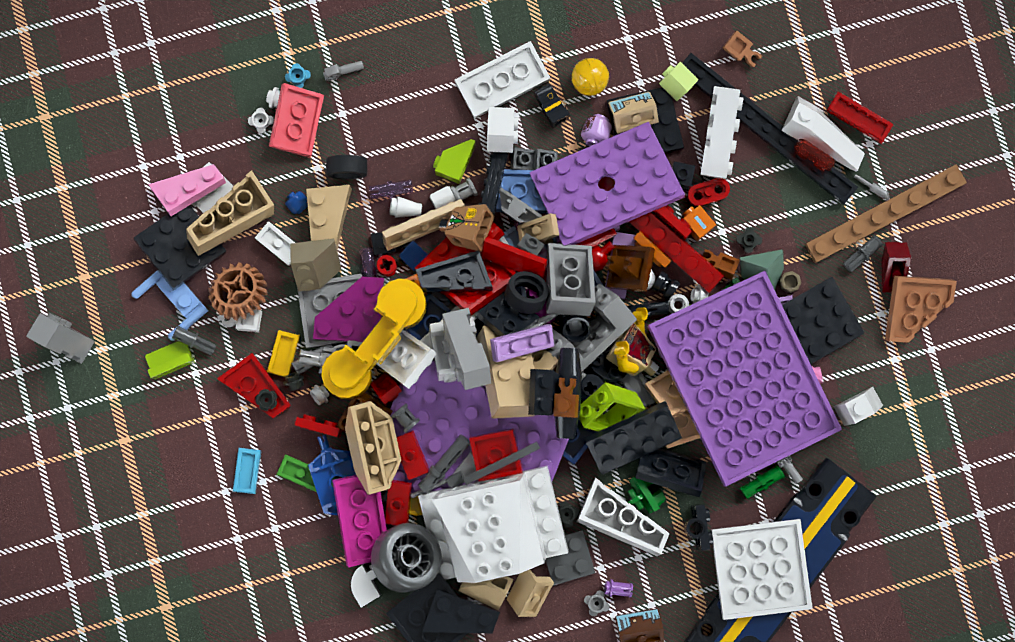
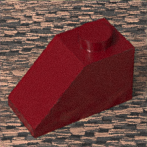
(895, 262)

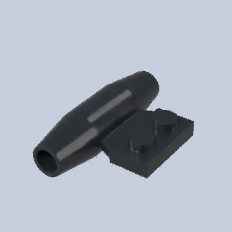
(546, 383)

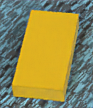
(283, 353)

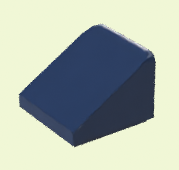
(412, 255)

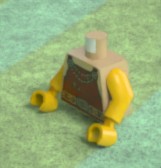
(633, 349)

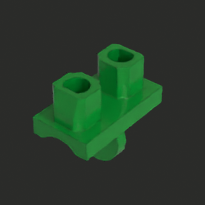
(643, 495)

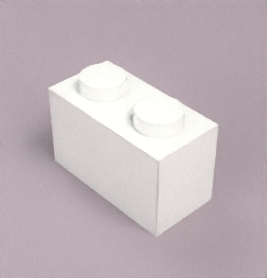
(501, 129)

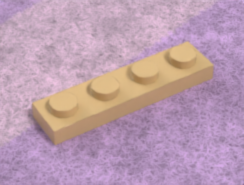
(418, 226)

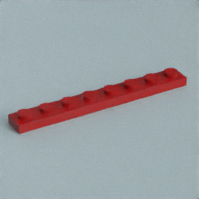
(673, 245)

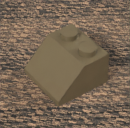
(314, 263)

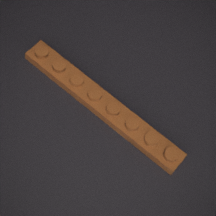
(885, 213)

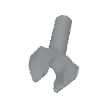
(334, 71)

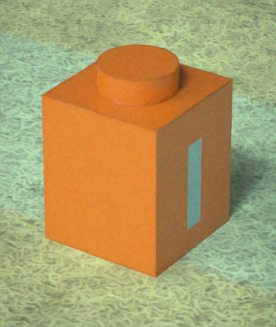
(699, 222)

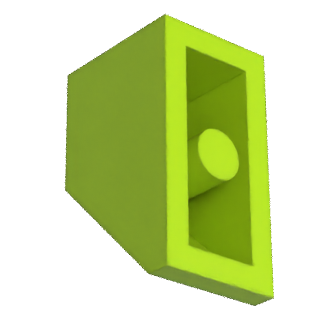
(454, 161)

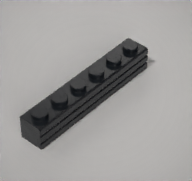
(494, 180)

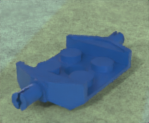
(324, 468)

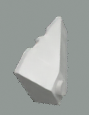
(812, 125)

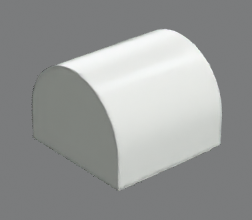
(442, 197)

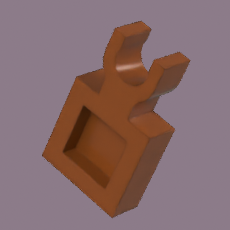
(724, 263)
(566, 403)

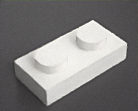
(276, 242)

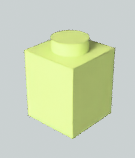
(677, 80)

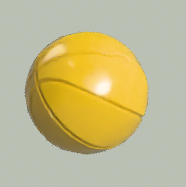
(590, 76)

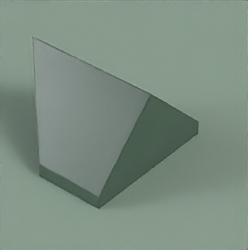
(770, 262)

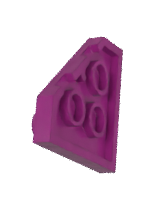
(350, 314)

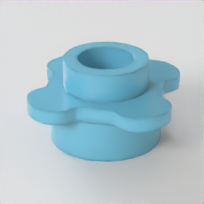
(297, 69)

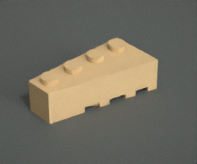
(232, 214)

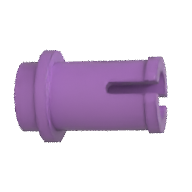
(617, 588)

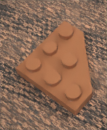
(916, 304)

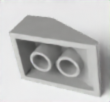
(570, 280)

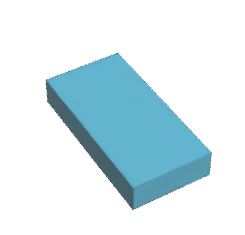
(247, 470)

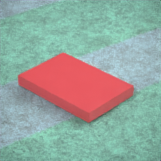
(296, 120)

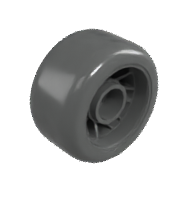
(421, 555)

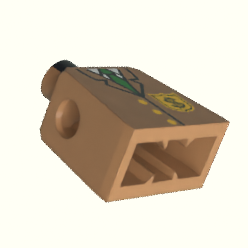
(468, 226)

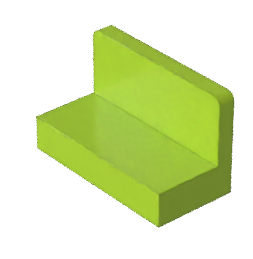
(169, 359)

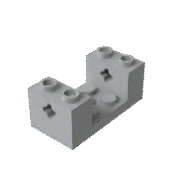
(610, 323)

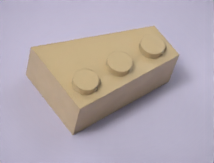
(327, 211)

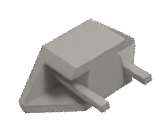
(516, 208)

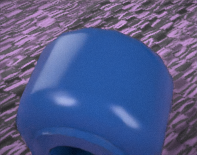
(296, 202)

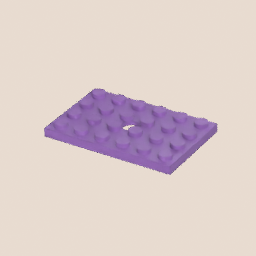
(641, 184)

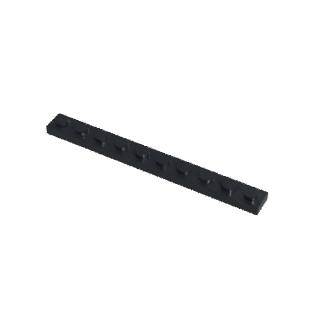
(771, 132)

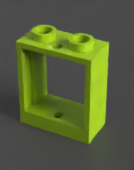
(627, 404)

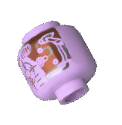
(596, 129)

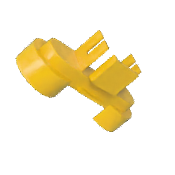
(349, 372)

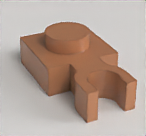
(739, 47)

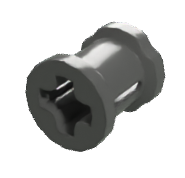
(405, 418)

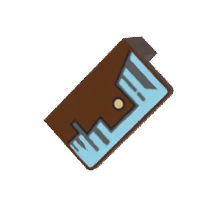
(640, 626)

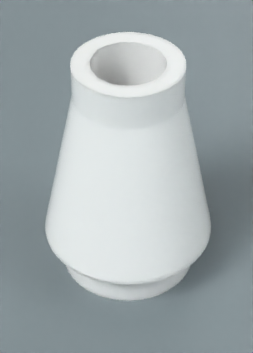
(404, 208)

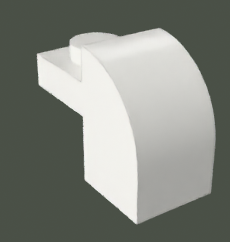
(363, 586)

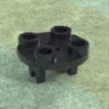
(605, 369)

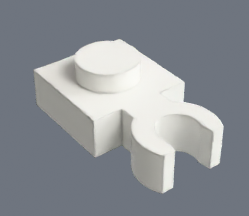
(251, 323)

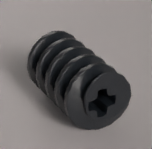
(593, 382)

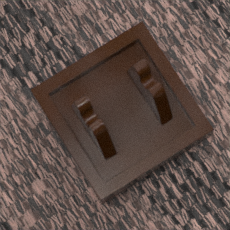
(630, 267)

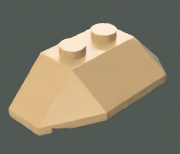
(372, 446)

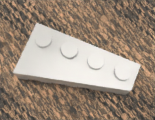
(720, 132)
(615, 517)

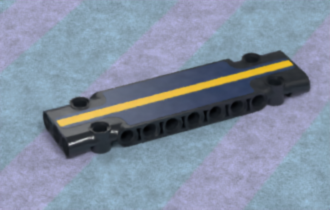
(823, 537)

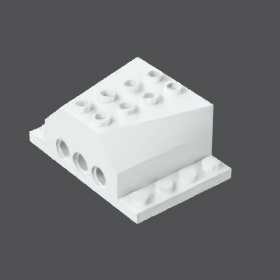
(495, 525)

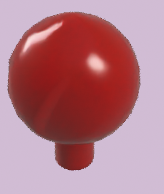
(600, 256)

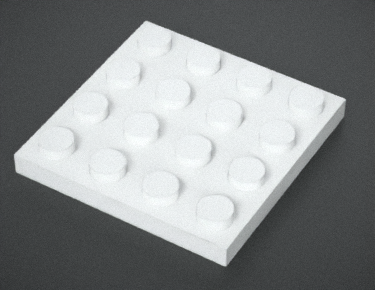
(761, 569)

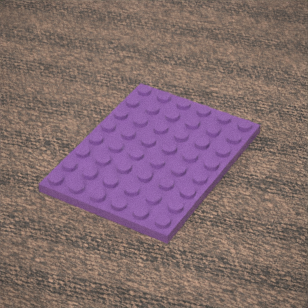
(744, 378)
(451, 410)

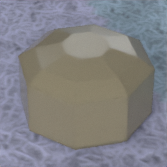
(790, 282)

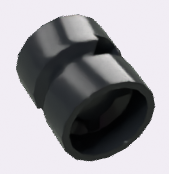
(574, 327)

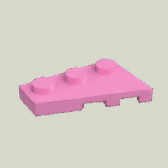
(186, 188)

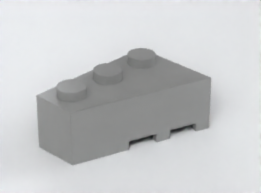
(59, 337)
(464, 351)

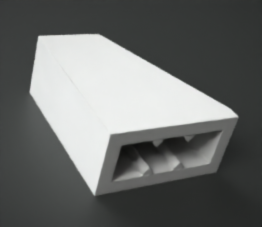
(858, 407)

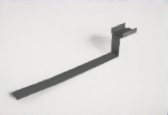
(458, 478)

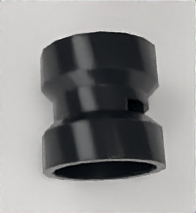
(665, 285)

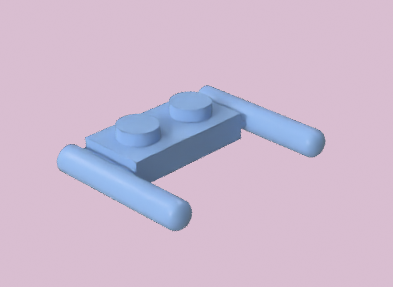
(181, 297)

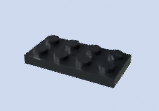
(633, 437)

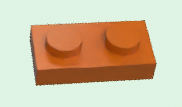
(660, 257)

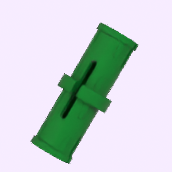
(762, 482)

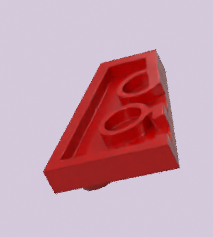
(249, 379)

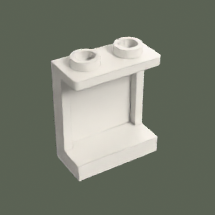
(442, 364)

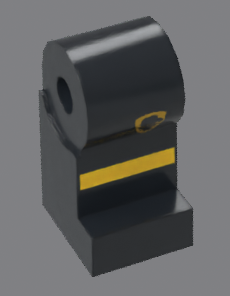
(551, 105)

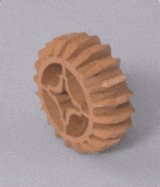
(243, 300)

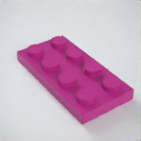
(359, 519)

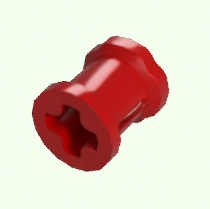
(380, 264)

